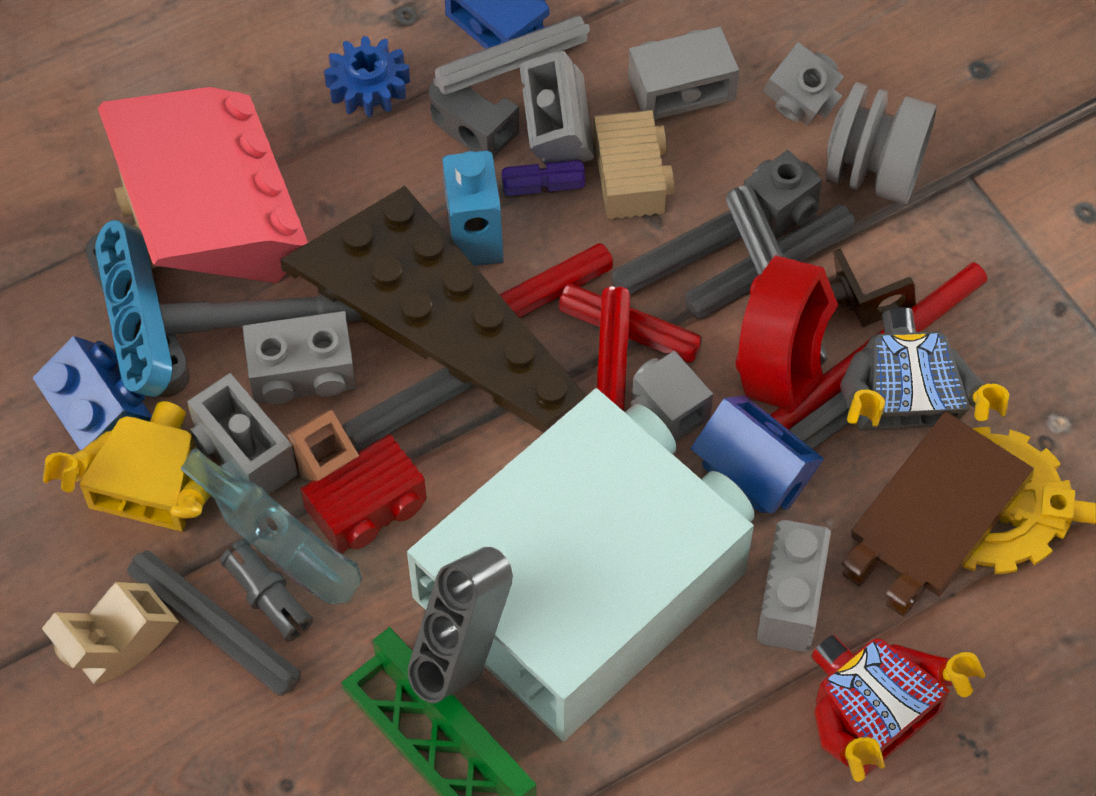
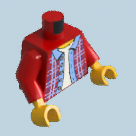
(882, 698)

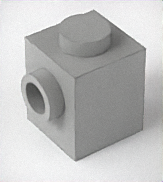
(673, 394)

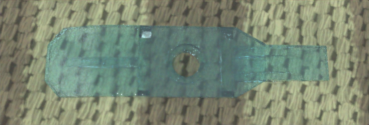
(292, 548)

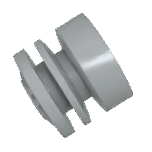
(880, 142)

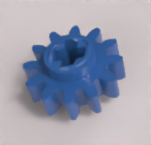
(367, 76)

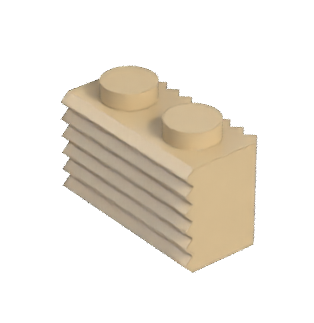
(631, 164)

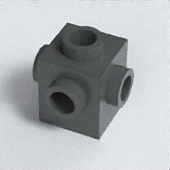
(786, 191)

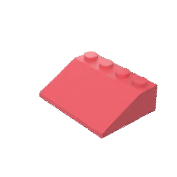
(204, 182)

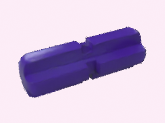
(531, 178)

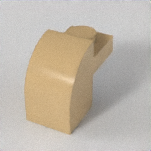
(115, 634)

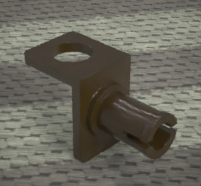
(867, 306)

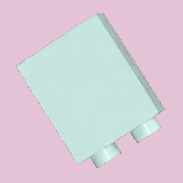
(604, 551)

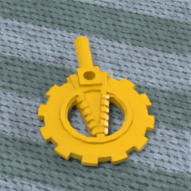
(1038, 512)

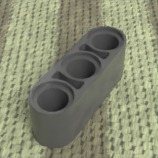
(459, 624)

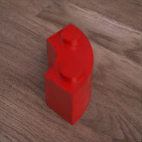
(784, 332)

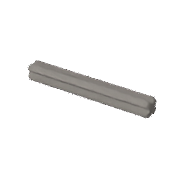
(510, 55)

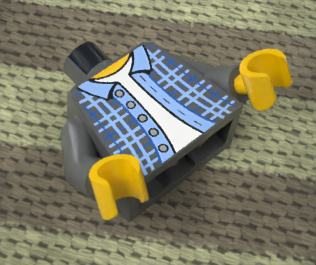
(913, 379)

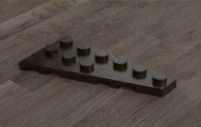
(430, 298)

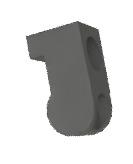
(475, 119)

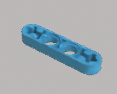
(145, 360)

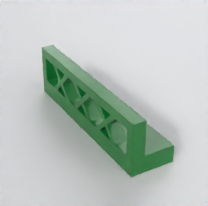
(448, 716)

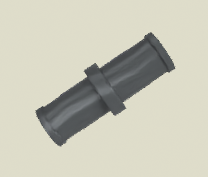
(266, 590)

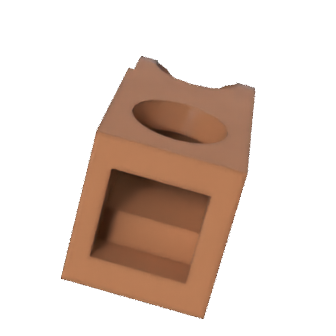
(321, 447)

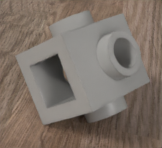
(804, 85)

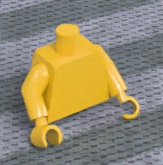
(136, 470)

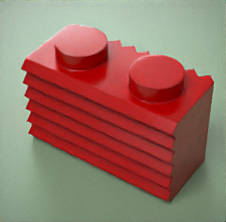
(365, 495)

